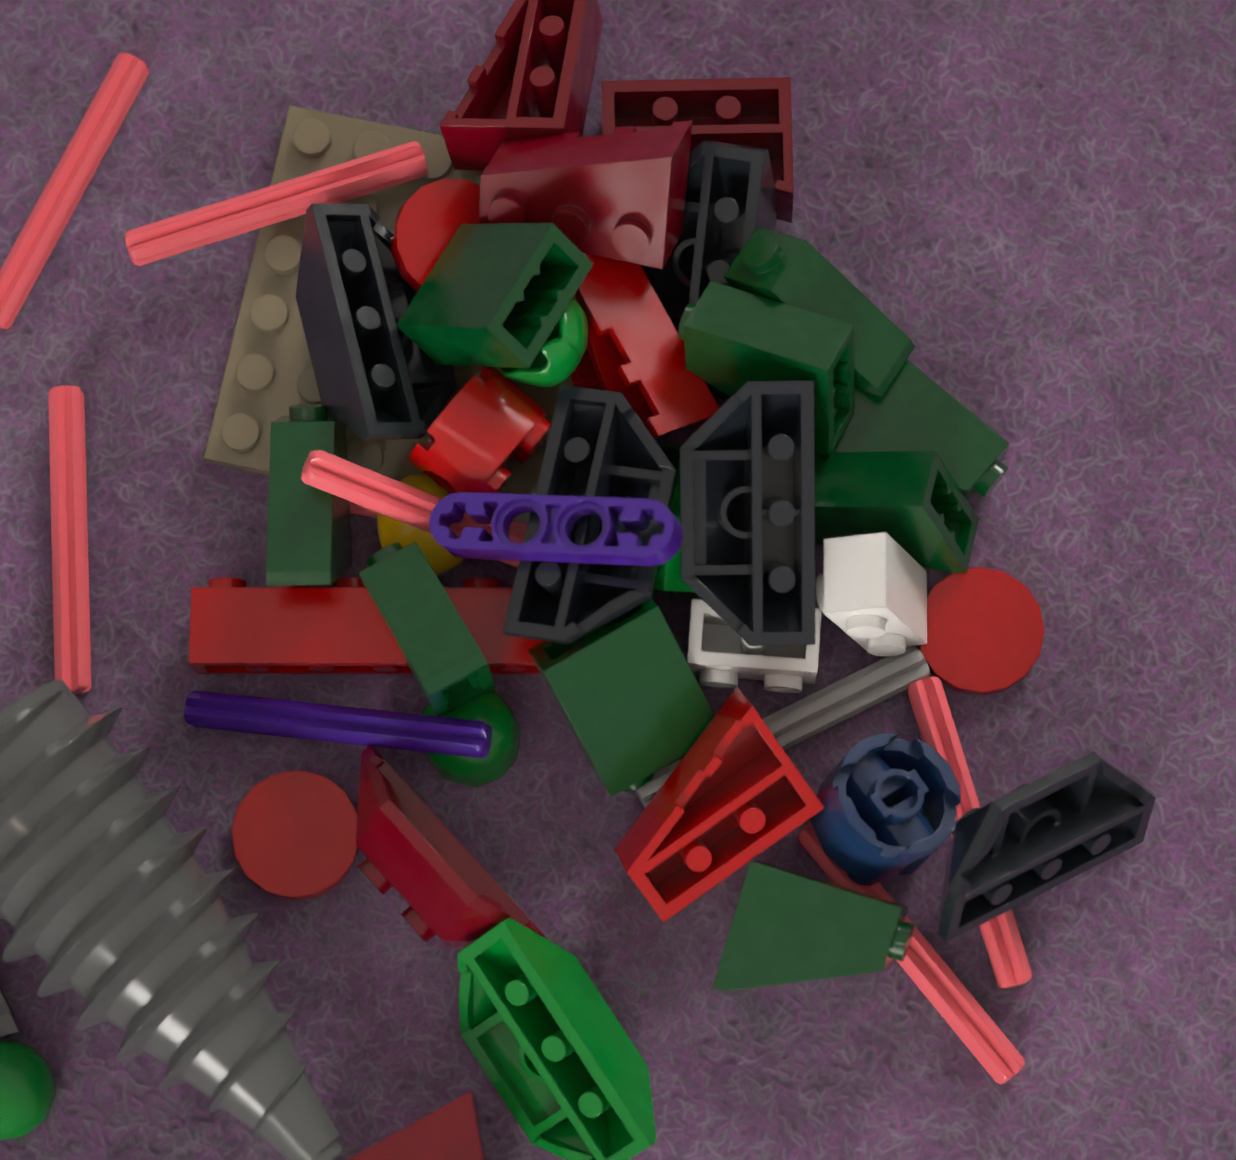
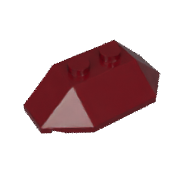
(425, 862)

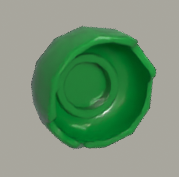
(559, 353)
(504, 745)
(25, 1089)

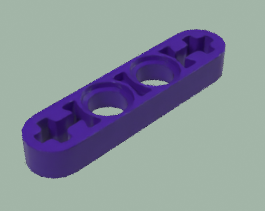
(553, 538)

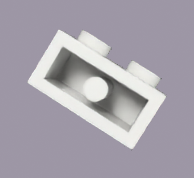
(874, 592)
(724, 657)

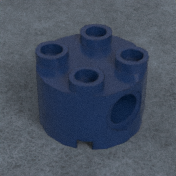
(886, 808)

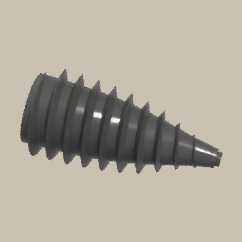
(136, 924)

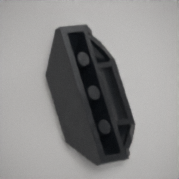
(725, 202)
(349, 314)
(591, 451)
(753, 512)
(1039, 840)

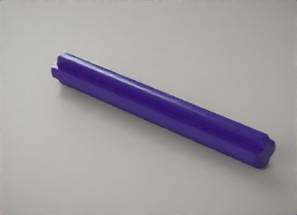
(338, 724)

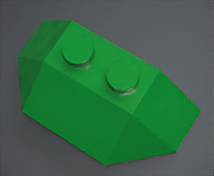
(553, 1047)

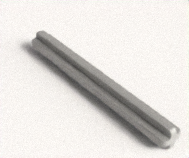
(828, 706)

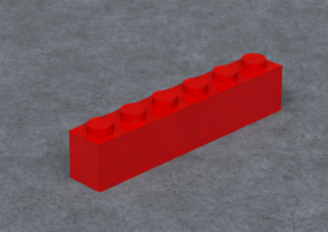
(331, 629)

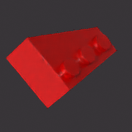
(637, 349)
(715, 810)

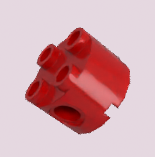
(481, 435)

